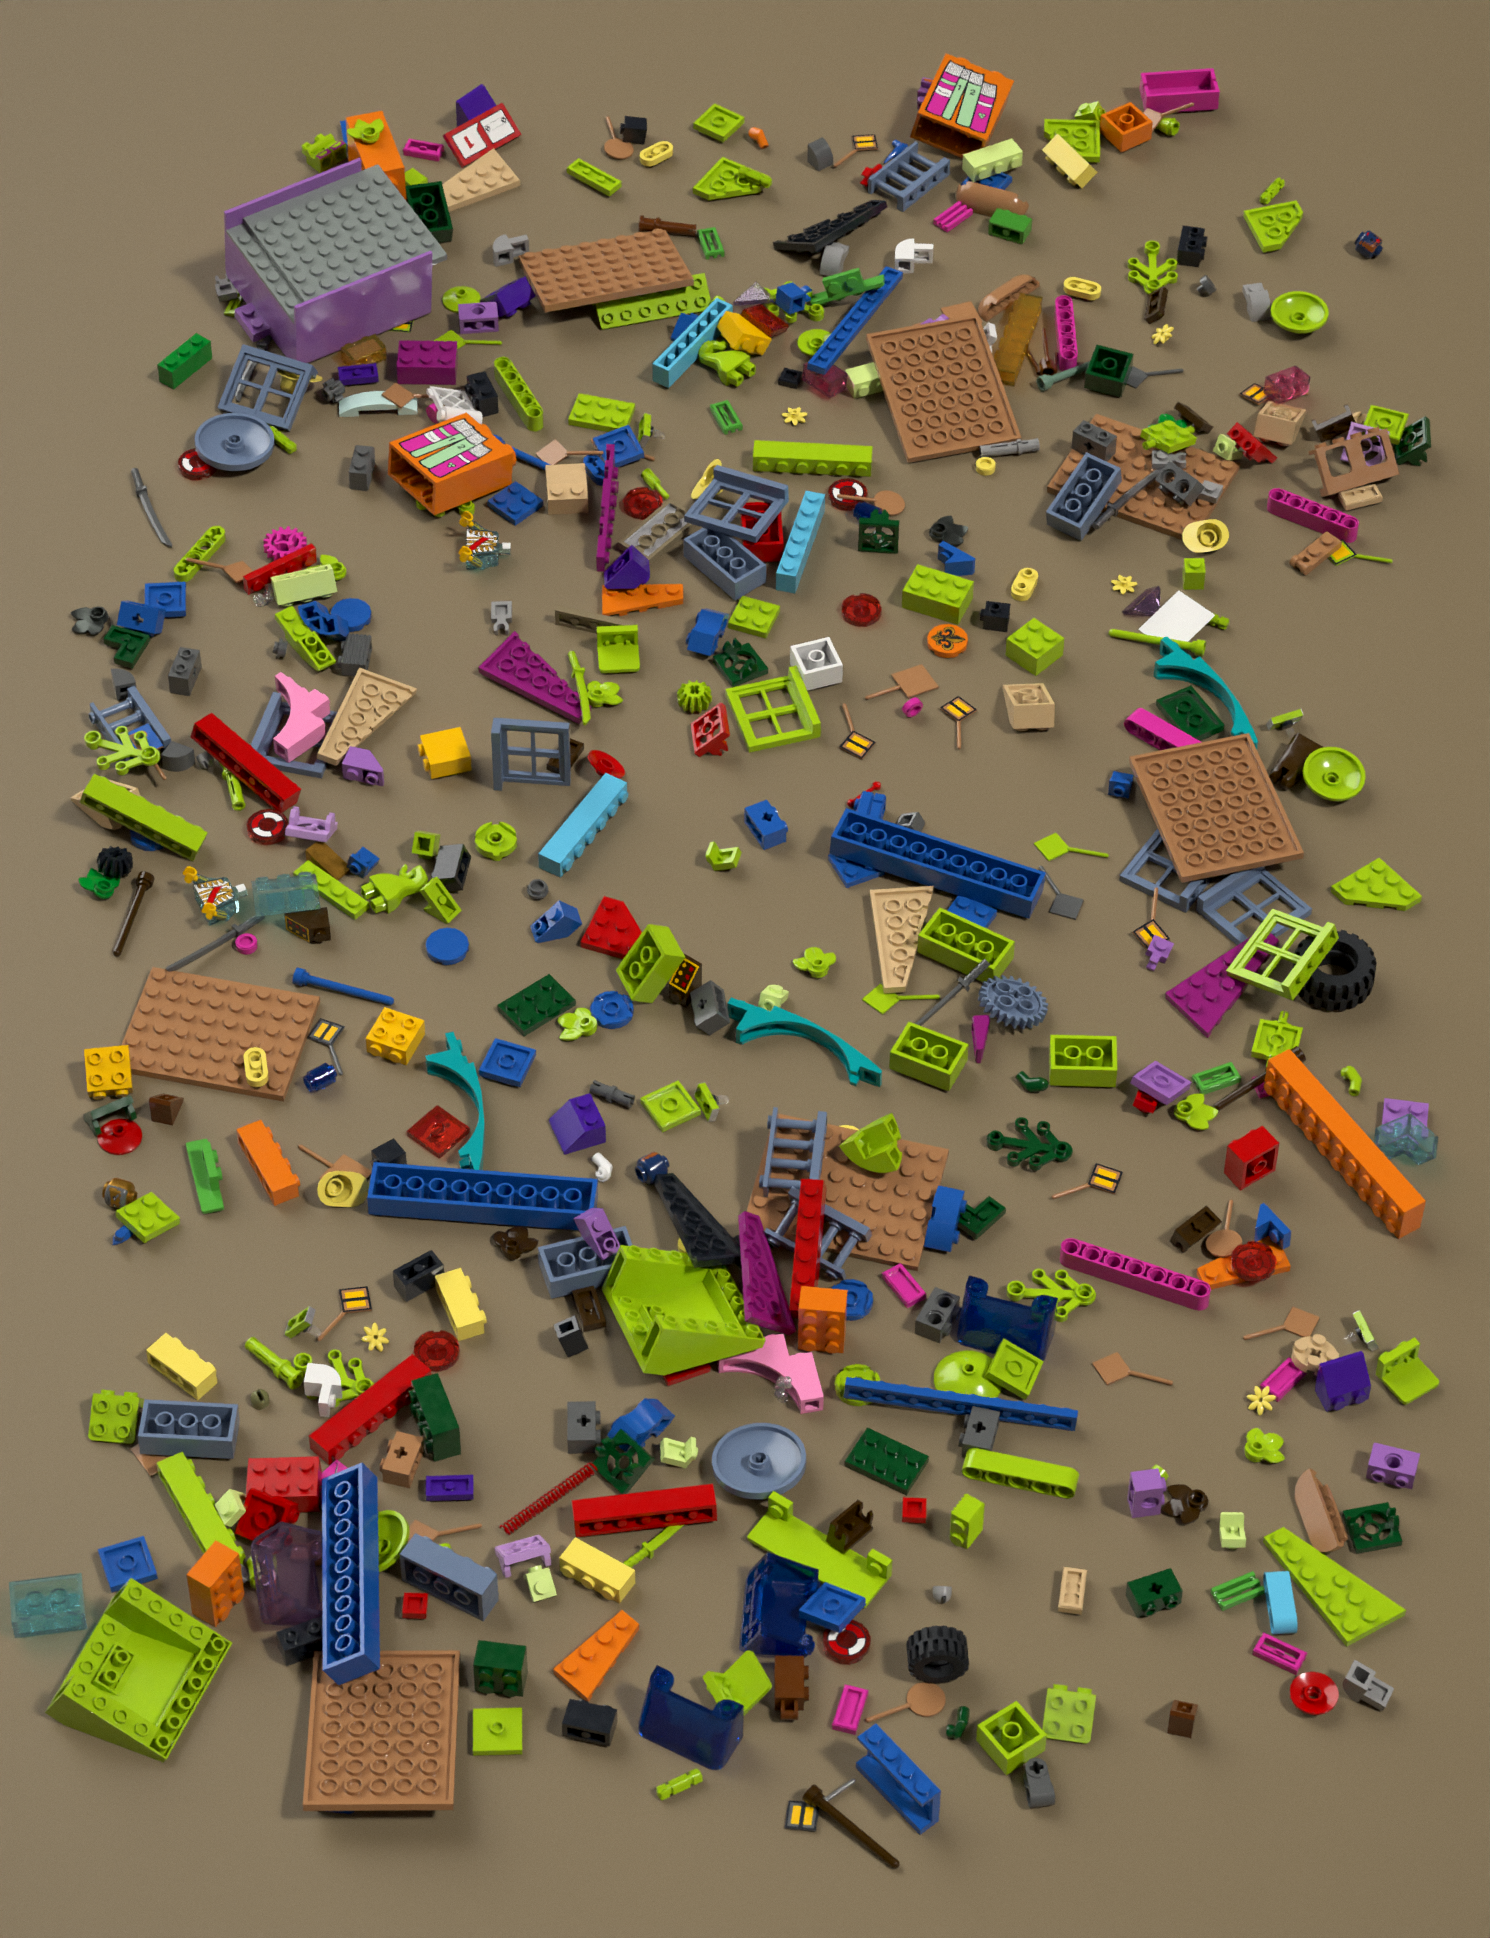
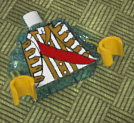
(481, 546)
(215, 895)

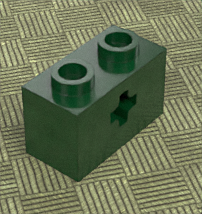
(1154, 1593)

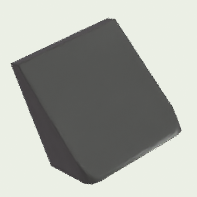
(912, 821)

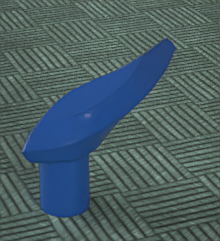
(899, 147)
(122, 1235)

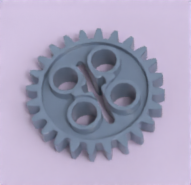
(1012, 1002)

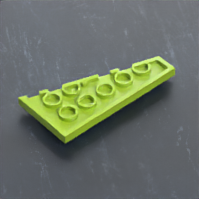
(1338, 1595)

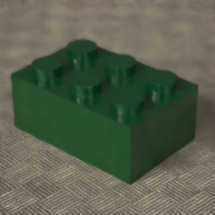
(431, 207)
(435, 1417)

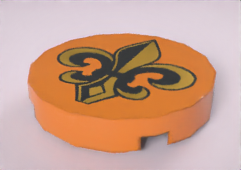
(947, 640)

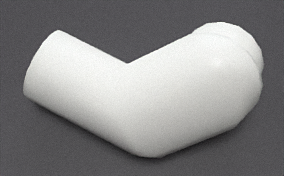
(605, 1167)

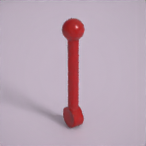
(876, 786)

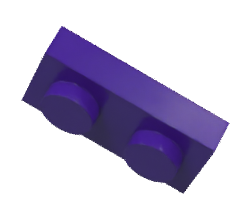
(358, 374)
(449, 1487)

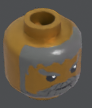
(119, 1193)

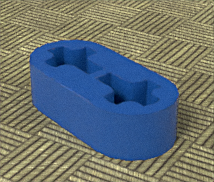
(593, 471)

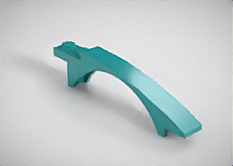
(1181, 667)
(759, 1022)
(456, 1069)

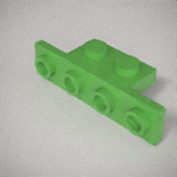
(846, 284)
(206, 1175)

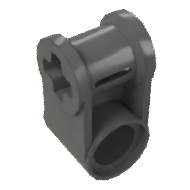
(1038, 1784)

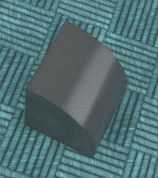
(819, 154)
(121, 681)
(177, 757)

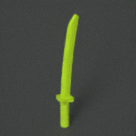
(578, 673)
(648, 1548)

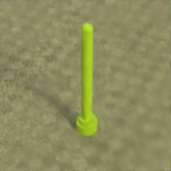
(1196, 647)

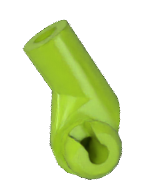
(1355, 1079)

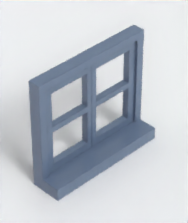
(275, 362)
(748, 487)
(268, 730)
(501, 750)
(1147, 853)
(1233, 887)

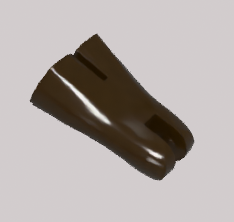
(1292, 761)

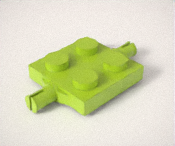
(1168, 437)
(1275, 1037)

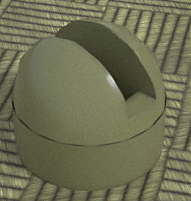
(255, 1401)

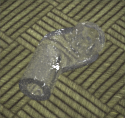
(268, 597)
(781, 1384)

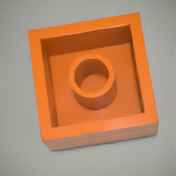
(1126, 127)

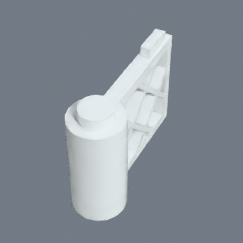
(452, 409)

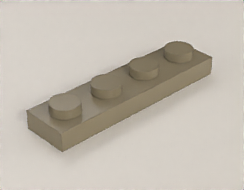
(585, 620)

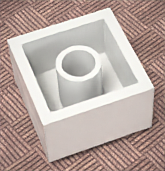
(817, 663)

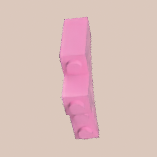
(305, 720)
(774, 1362)

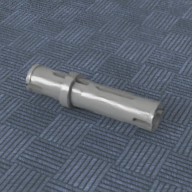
(1016, 447)

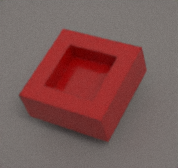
(1144, 1102)
(914, 1510)
(415, 1605)

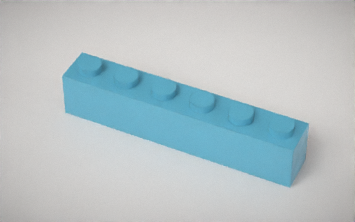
(685, 348)
(800, 542)
(583, 825)

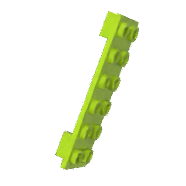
(655, 305)
(796, 1540)

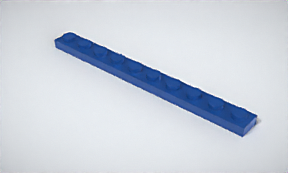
(853, 323)
(959, 1403)

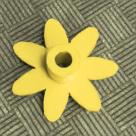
(1162, 334)
(794, 415)
(1123, 584)
(375, 1337)
(1258, 1397)

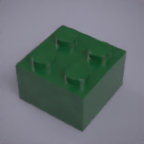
(1108, 370)
(500, 1668)

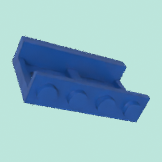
(899, 1780)

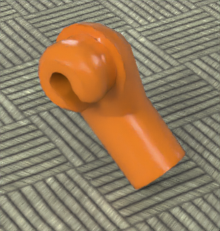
(758, 135)

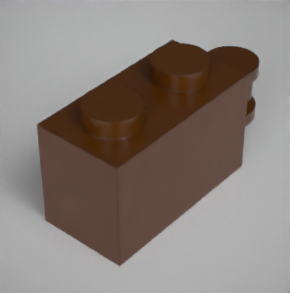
(789, 1685)

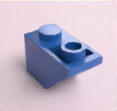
(556, 923)

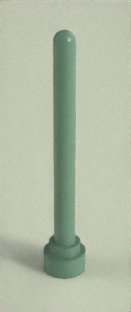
(1045, 381)

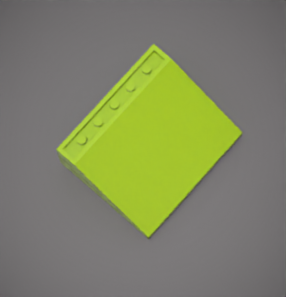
(676, 1311)
(139, 1673)

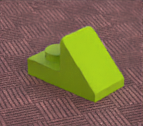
(440, 901)

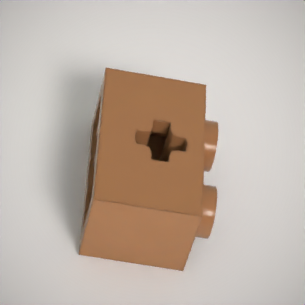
(402, 1459)

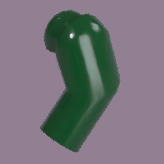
(1032, 1084)
(961, 1723)

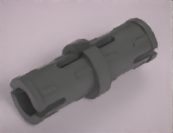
(612, 1094)

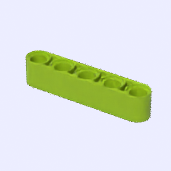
(518, 394)
(1020, 1473)

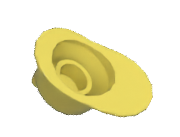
(289, 380)
(706, 479)
(1205, 536)
(343, 1189)

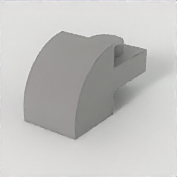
(505, 249)
(833, 259)
(1257, 302)
(1363, 1685)

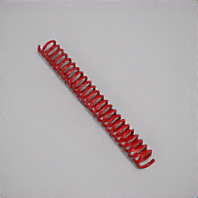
(577, 1481)

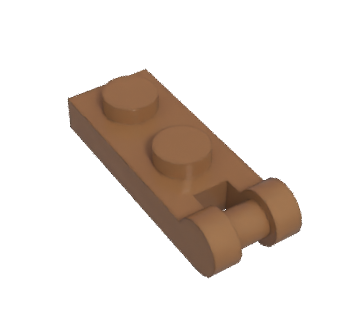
(1316, 553)

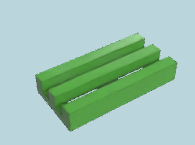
(720, 251)
(730, 427)
(1218, 1081)
(1235, 1587)

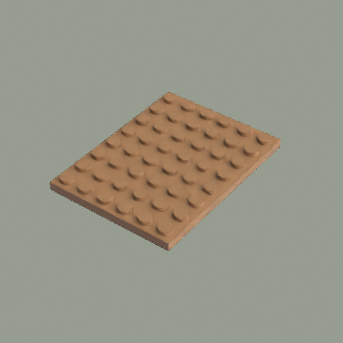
(605, 270)
(942, 388)
(1151, 505)
(1215, 808)
(201, 1026)
(889, 1203)
(384, 1735)

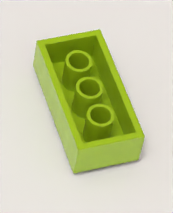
(964, 945)

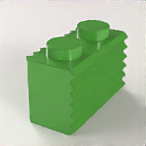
(1010, 226)

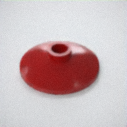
(605, 763)
(120, 1143)
(1315, 1685)

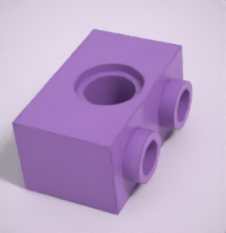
(478, 317)
(1402, 1461)
(1146, 1493)

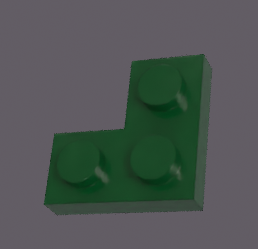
(130, 645)
(981, 1218)

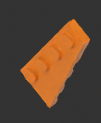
(640, 598)
(1220, 1274)
(591, 1661)

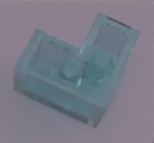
(1408, 1137)

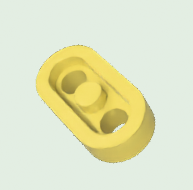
(656, 153)
(1082, 288)
(1024, 584)
(256, 1071)

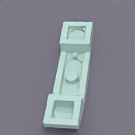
(372, 400)

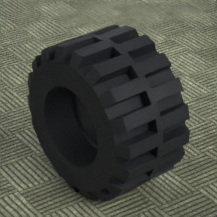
(937, 1654)

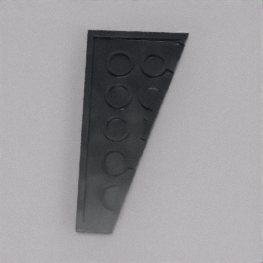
(826, 232)
(699, 1231)

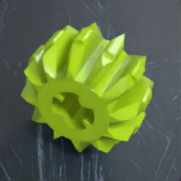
(694, 696)

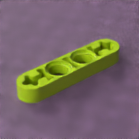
(195, 552)

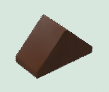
(165, 1108)
(1182, 1718)

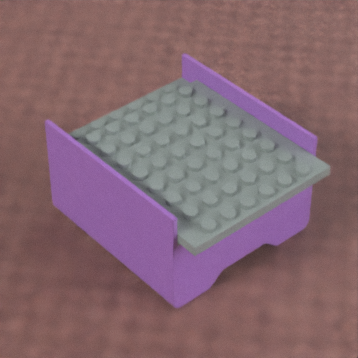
(329, 261)

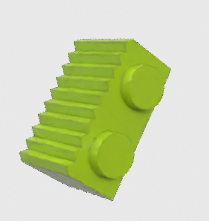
(966, 1521)

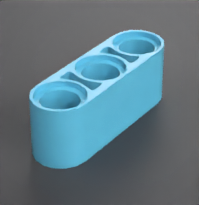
(1280, 1602)

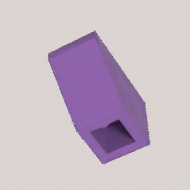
(362, 767)
(597, 1232)

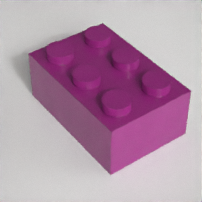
(427, 362)

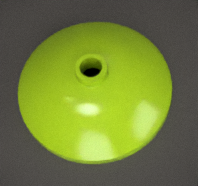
(1299, 312)
(1336, 766)
(953, 1376)
(392, 1537)

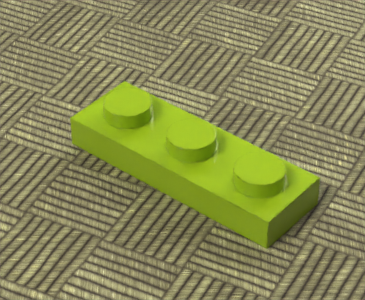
(594, 177)

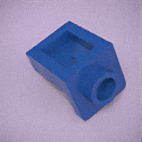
(1120, 784)
(362, 862)

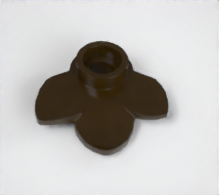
(514, 1242)
(1183, 1504)

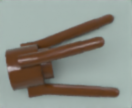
(1046, 365)

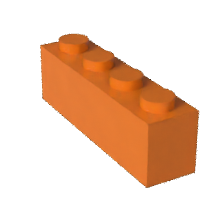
(268, 1162)

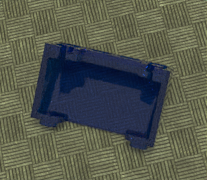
(989, 1320)
(772, 1604)
(688, 1727)

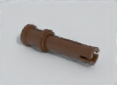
(650, 224)

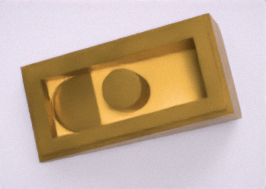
(327, 860)

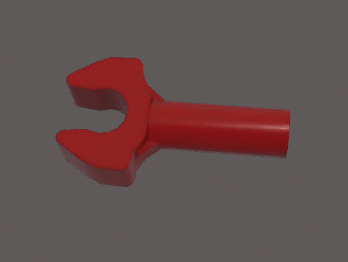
(867, 172)

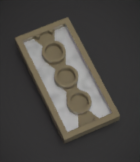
(658, 531)

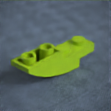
(304, 641)

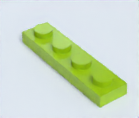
(335, 891)

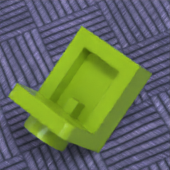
(1089, 111)
(722, 858)

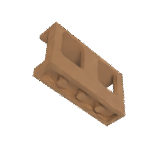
(1360, 473)

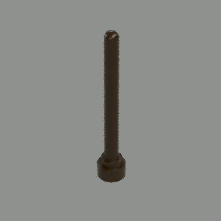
(144, 882)
(1251, 1084)
(814, 1797)

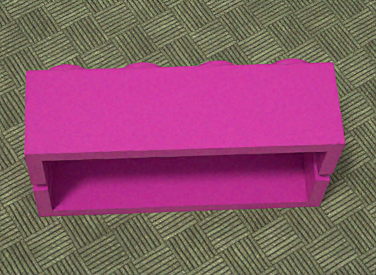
(1178, 88)

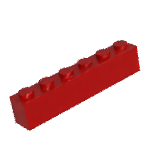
(245, 763)
(808, 1239)
(367, 1411)
(644, 1510)

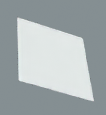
(1178, 619)

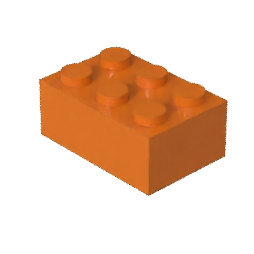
(822, 1319)
(215, 1584)

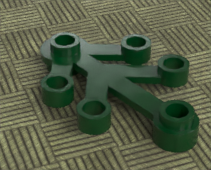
(1032, 1146)

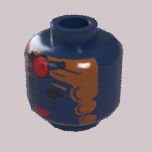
(1368, 244)
(649, 1166)

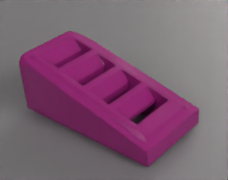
(979, 1032)

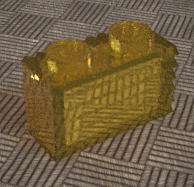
(364, 351)

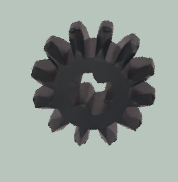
(115, 862)

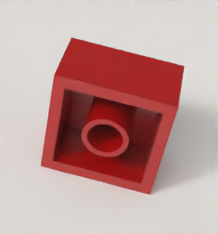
(1251, 1157)

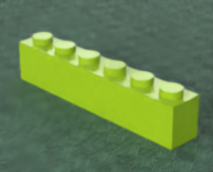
(812, 458)
(143, 817)
(195, 1504)

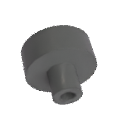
(1207, 285)

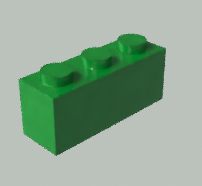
(184, 361)

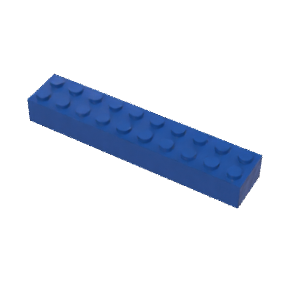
(937, 863)
(479, 1195)
(350, 1574)

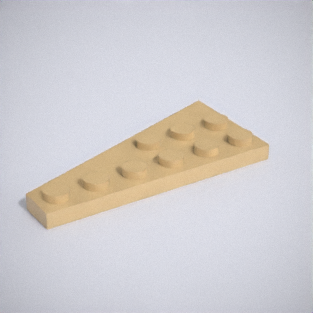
(479, 181)
(364, 709)
(897, 921)

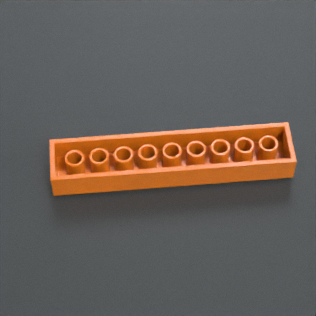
(1344, 1144)

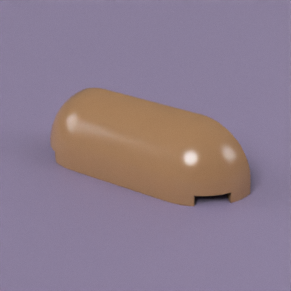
(987, 199)
(1005, 295)
(1319, 1513)

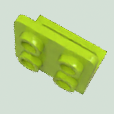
(618, 649)
(1405, 1373)
(114, 1417)
(742, 1682)
(1069, 1714)

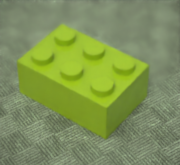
(937, 594)
(650, 963)
(928, 1056)
(1083, 1060)

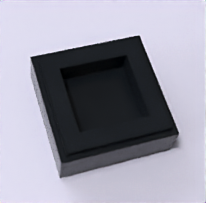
(790, 378)

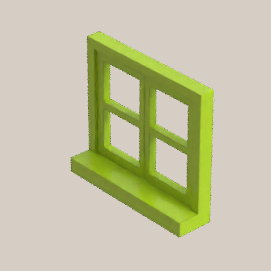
(801, 704)
(1305, 965)

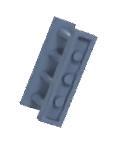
(916, 189)
(142, 714)
(815, 1146)
(837, 1222)

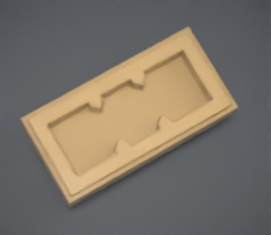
(1360, 497)
(1072, 1590)

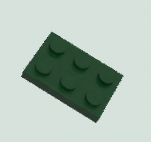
(1190, 713)
(536, 1005)
(886, 1461)

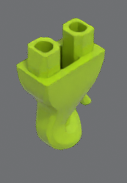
(728, 364)
(391, 889)

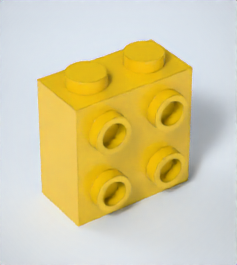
(743, 334)
(444, 753)
(395, 1036)
(108, 1071)

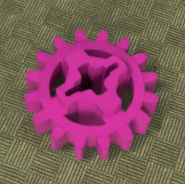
(284, 542)

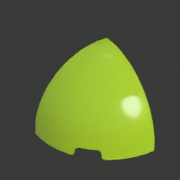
(875, 1146)

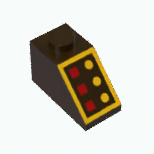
(309, 924)
(685, 980)

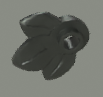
(948, 531)
(89, 620)

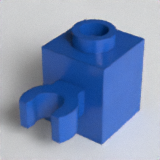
(792, 298)

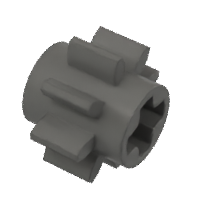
(333, 390)

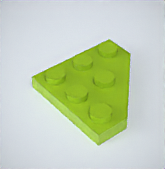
(1079, 134)
(724, 182)
(1273, 224)
(1376, 887)

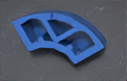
(318, 619)
(708, 629)
(945, 1216)
(645, 1420)

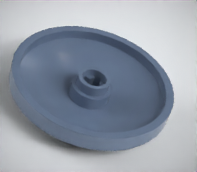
(234, 441)
(759, 1460)

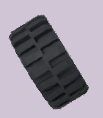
(1343, 990)

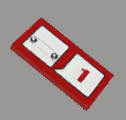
(481, 135)

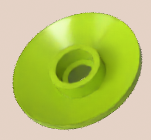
(459, 295)
(812, 340)

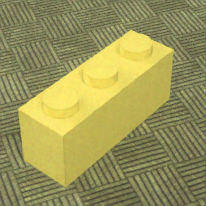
(1069, 161)
(460, 1304)
(182, 1366)
(597, 1570)

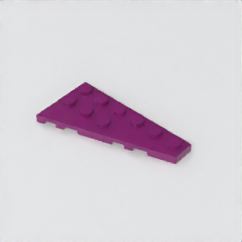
(608, 501)
(530, 675)
(1211, 991)
(762, 1289)

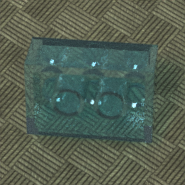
(285, 894)
(48, 1605)

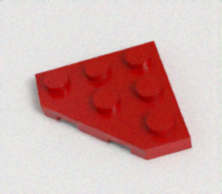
(611, 929)

